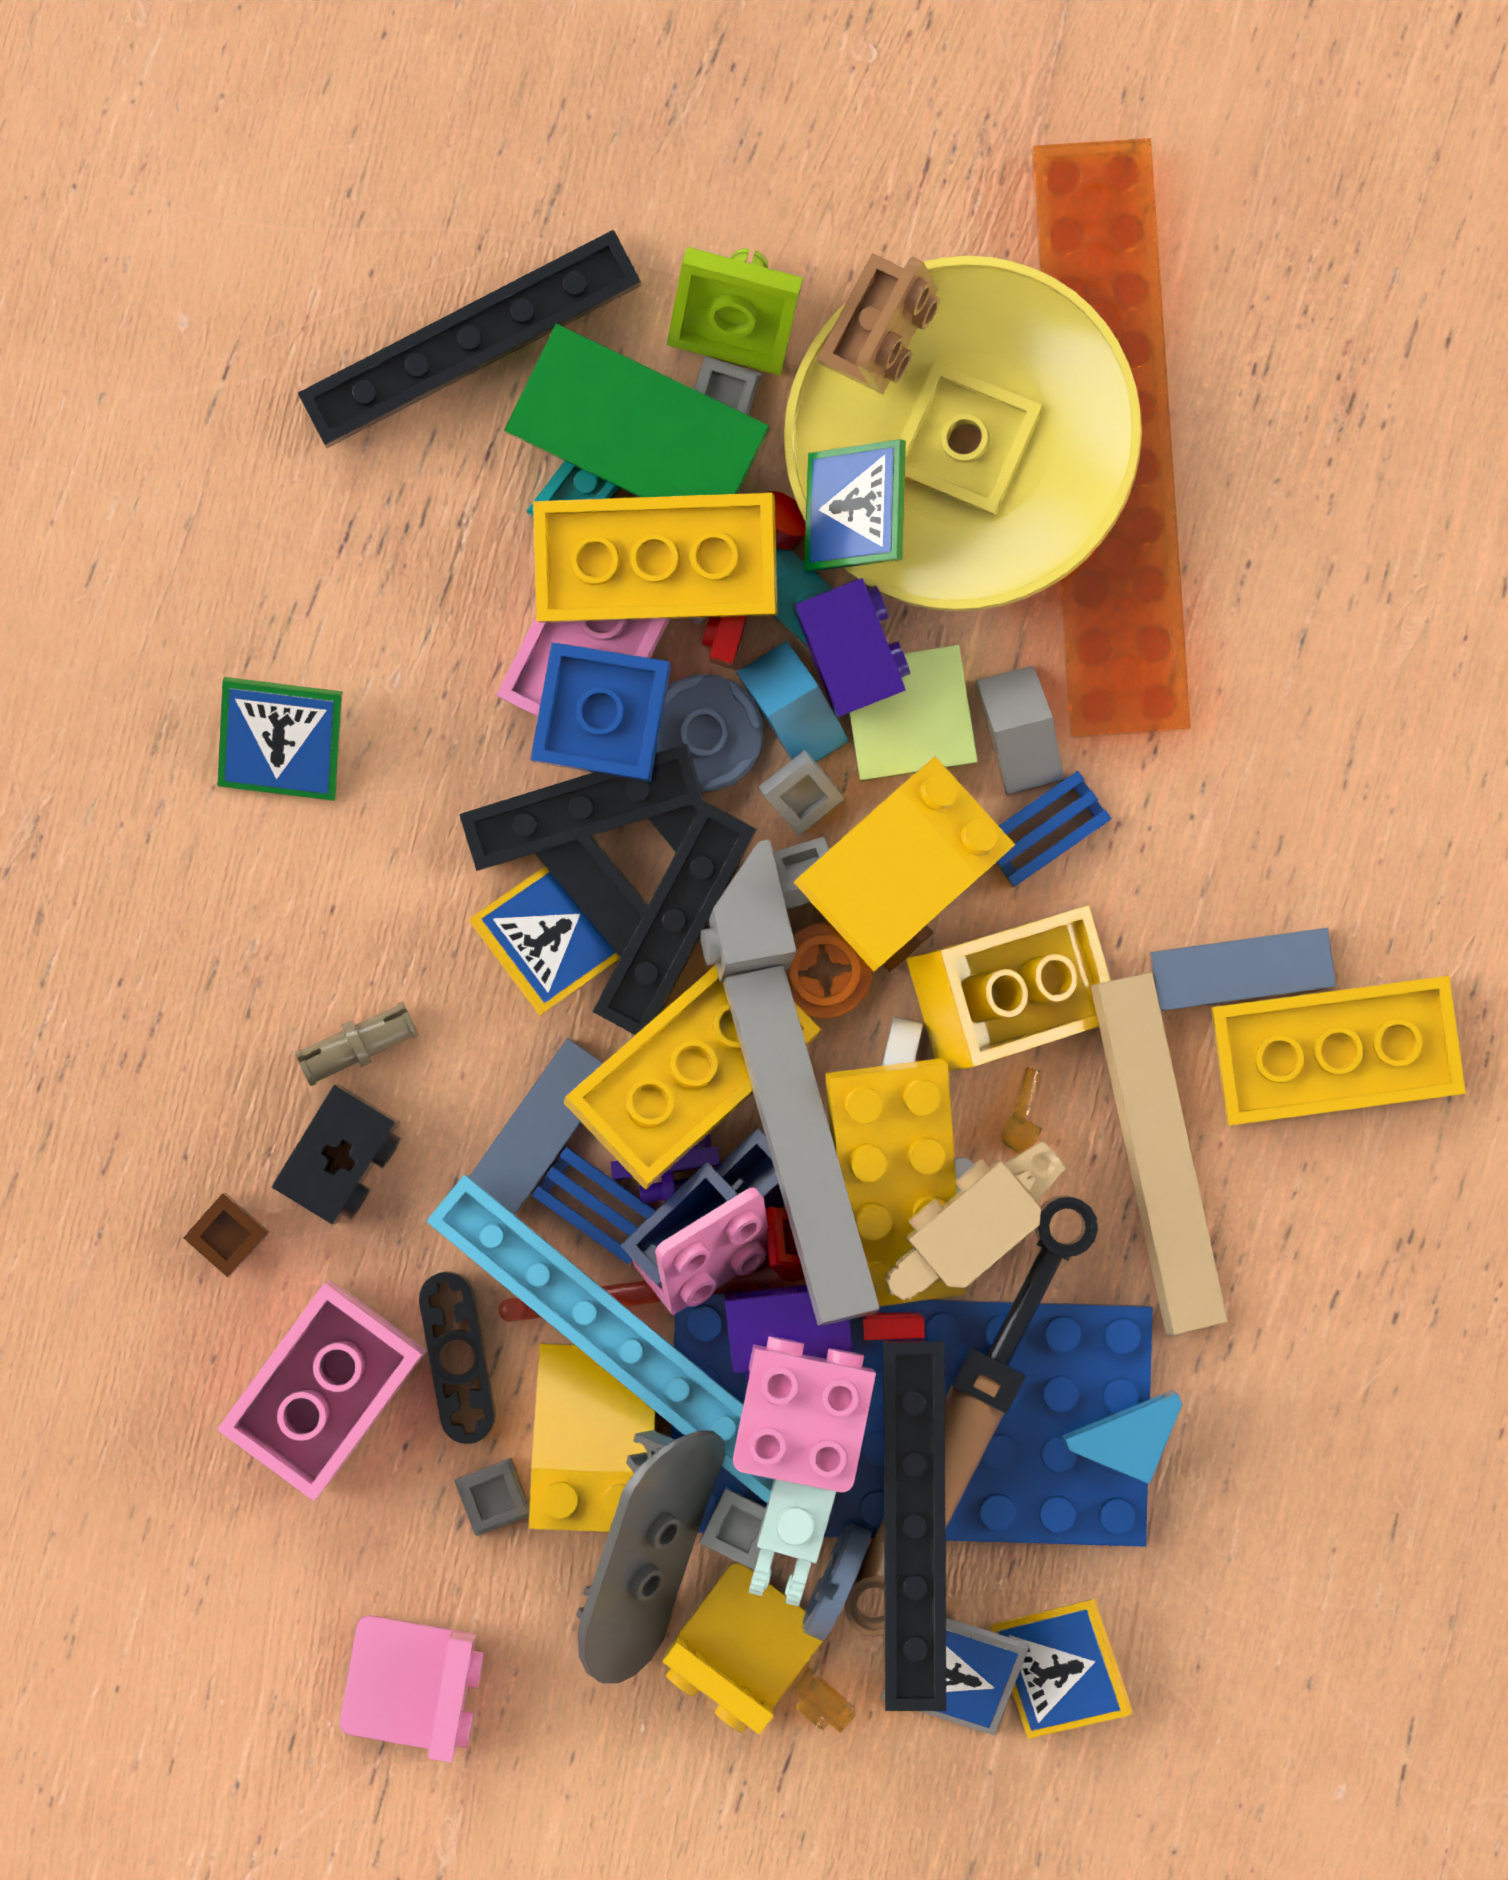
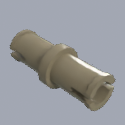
(356, 1043)

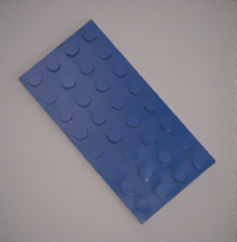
(1028, 1484)

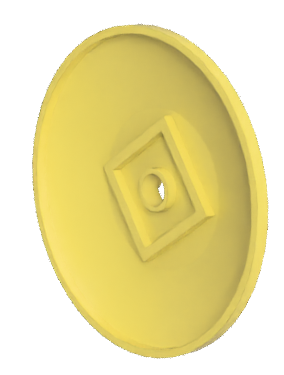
(1054, 448)

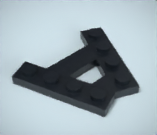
(650, 937)

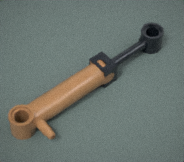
(981, 1395)

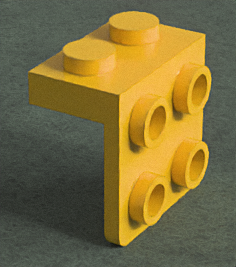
(741, 1650)

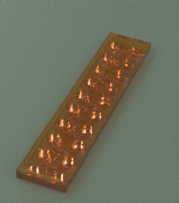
(1127, 596)

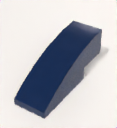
(703, 1192)

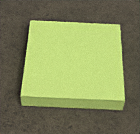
(919, 723)

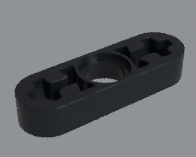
(479, 1398)

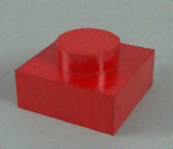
(724, 638)

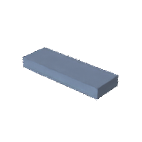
(1243, 969)
(535, 1130)

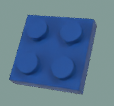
(601, 711)

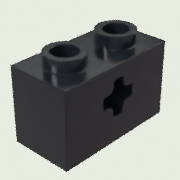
(307, 1172)

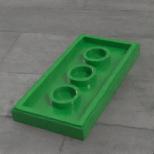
(632, 423)

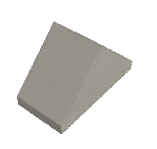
(1021, 729)

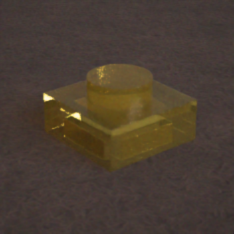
(823, 1703)

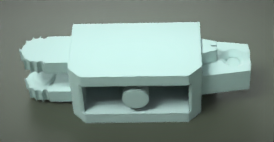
(794, 1527)

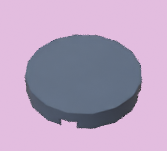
(718, 754)
(836, 1582)

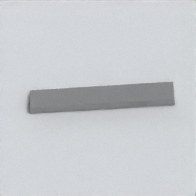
(801, 1146)

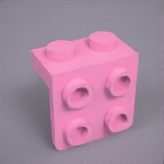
(711, 1252)
(804, 1415)
(411, 1685)

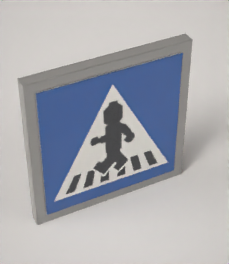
(978, 1675)

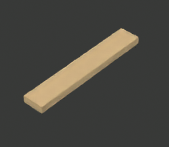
(1159, 1154)

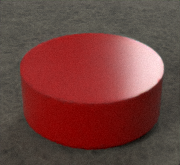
(789, 522)

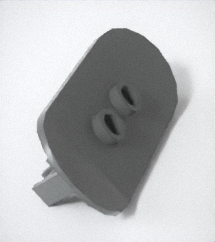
(647, 1552)

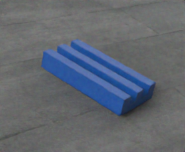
(1086, 800)
(556, 1176)

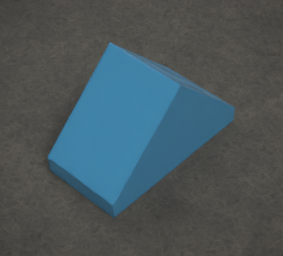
(793, 703)
(1130, 1438)

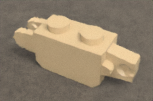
(977, 1224)

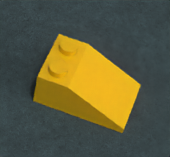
(904, 863)
(1010, 988)
(581, 1441)

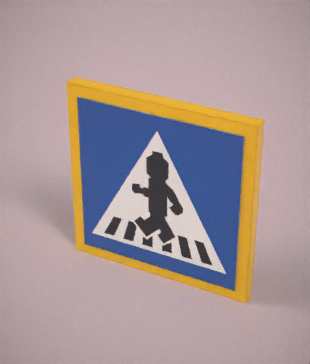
(543, 940)
(1067, 1671)

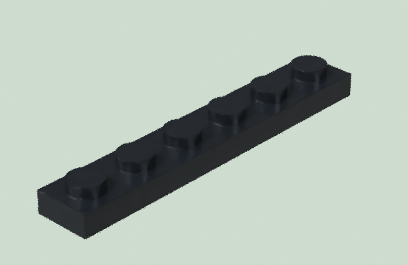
(469, 339)
(914, 1525)

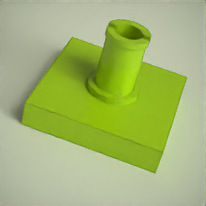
(734, 309)

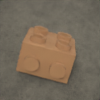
(880, 322)

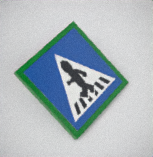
(855, 506)
(279, 738)

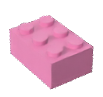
(321, 1390)

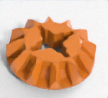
(846, 989)

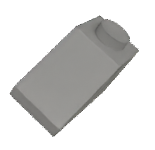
(750, 920)

